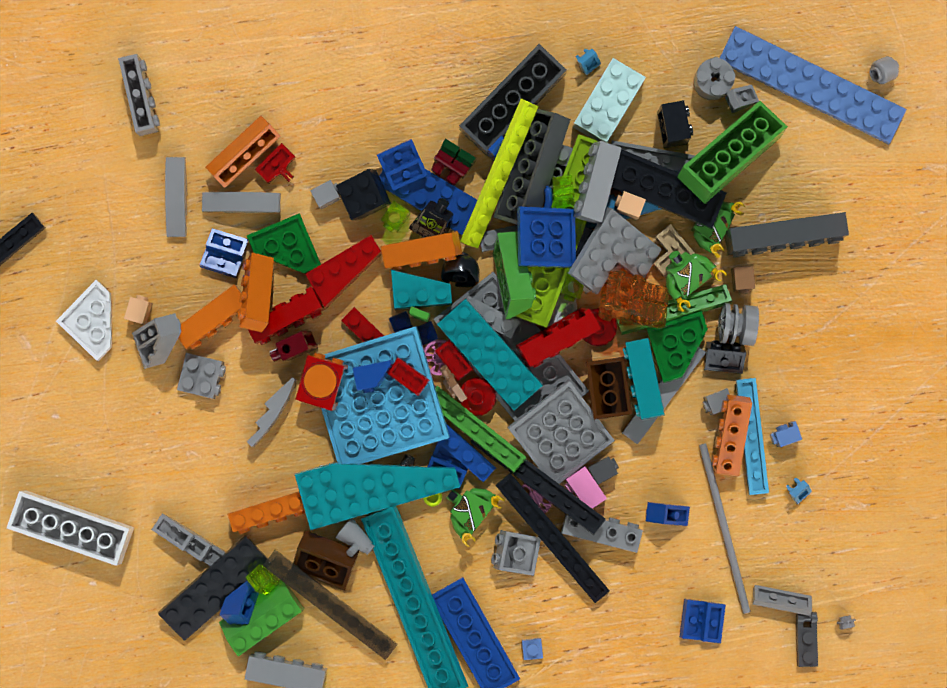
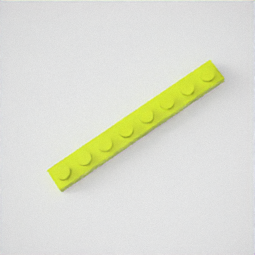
(499, 173)

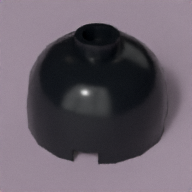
(461, 270)

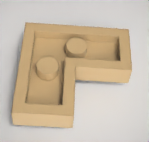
(671, 242)

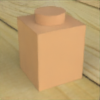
(629, 205)
(138, 310)

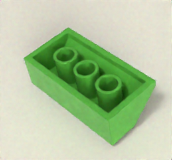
(513, 279)
(268, 615)

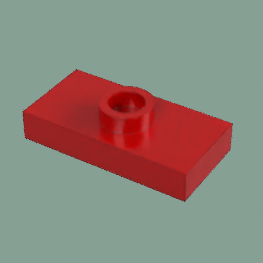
(453, 359)
(408, 376)

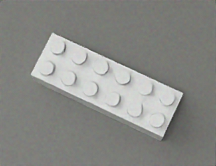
(70, 527)

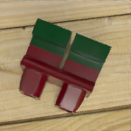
(445, 159)

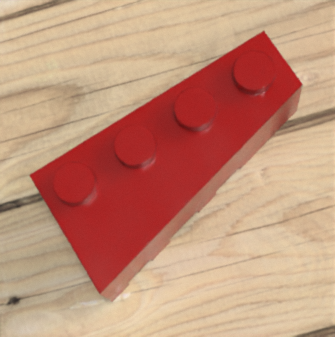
(342, 270)
(290, 314)
(558, 336)

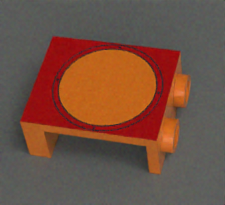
(321, 381)

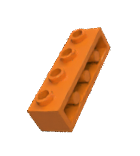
(242, 151)
(421, 250)
(256, 292)
(210, 318)
(732, 435)
(265, 512)

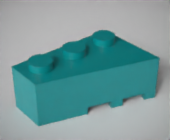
(419, 291)

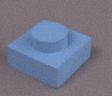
(532, 649)

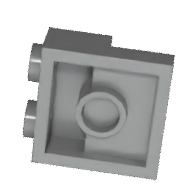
(201, 376)
(516, 552)

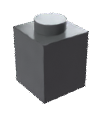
(603, 469)

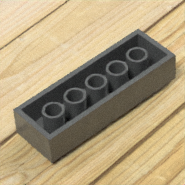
(528, 81)
(533, 165)
(787, 233)

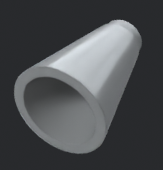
(355, 537)

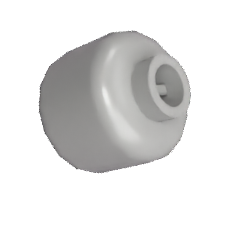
(884, 70)

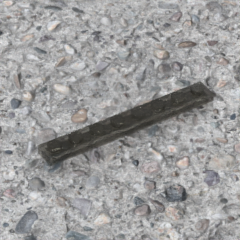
(330, 604)

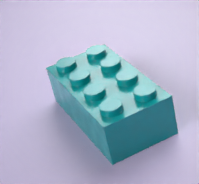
(645, 379)

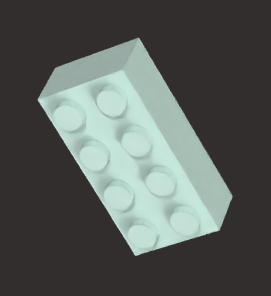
(609, 101)

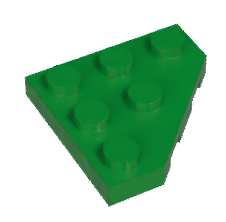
(287, 244)
(677, 344)

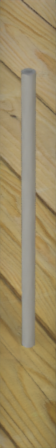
(724, 528)

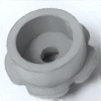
(846, 622)

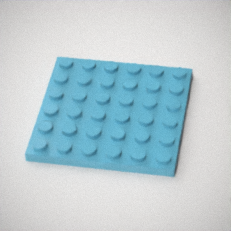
(391, 416)

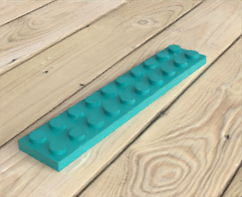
(413, 599)

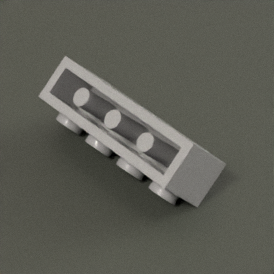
(138, 94)
(597, 182)
(610, 533)
(284, 673)

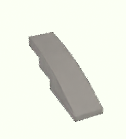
(176, 196)
(241, 202)
(276, 406)
(187, 540)

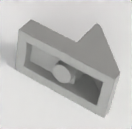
(741, 98)

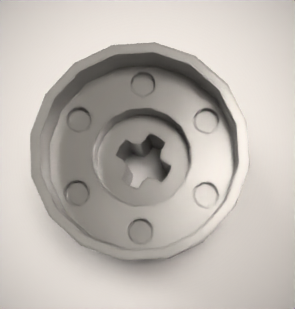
(735, 324)

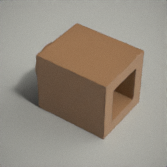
(743, 279)

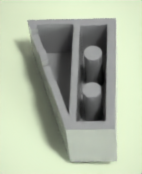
(157, 339)

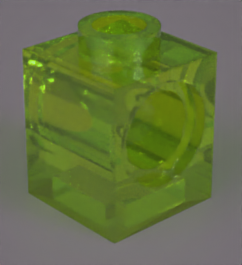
(563, 190)
(398, 209)
(569, 295)
(262, 580)

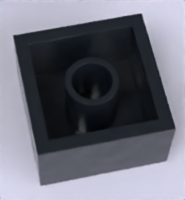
(674, 124)
(363, 194)

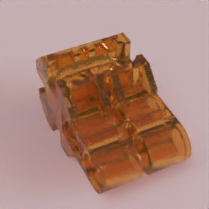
(642, 301)

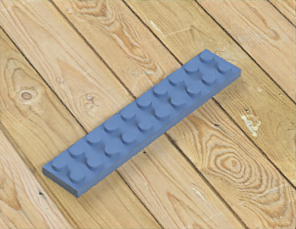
(812, 85)

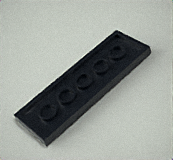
(664, 189)
(208, 591)

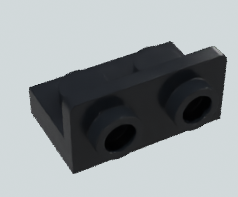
(725, 357)

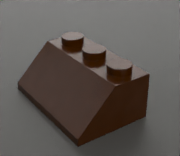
(609, 388)
(325, 560)

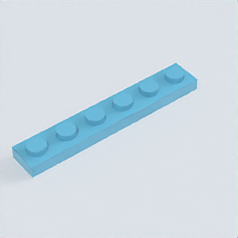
(754, 446)

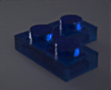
(426, 331)

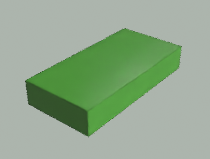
(419, 314)

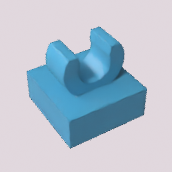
(588, 61)
(800, 492)

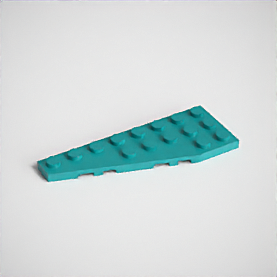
(352, 490)

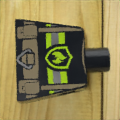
(433, 219)

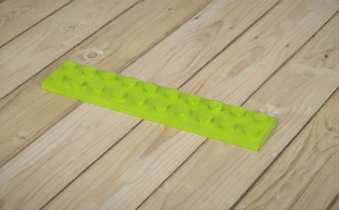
(550, 280)

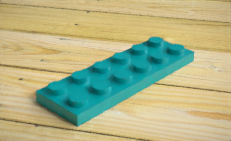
(490, 354)

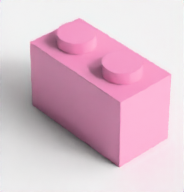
(585, 487)

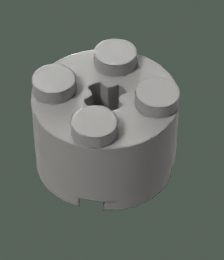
(714, 68)

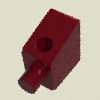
(299, 344)

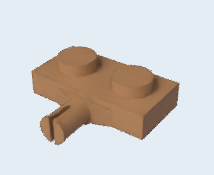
(451, 385)

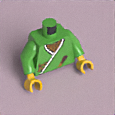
(711, 238)
(687, 274)
(471, 510)

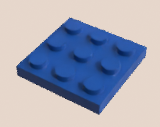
(546, 237)

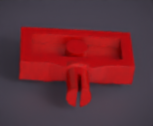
(276, 164)

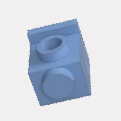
(786, 435)

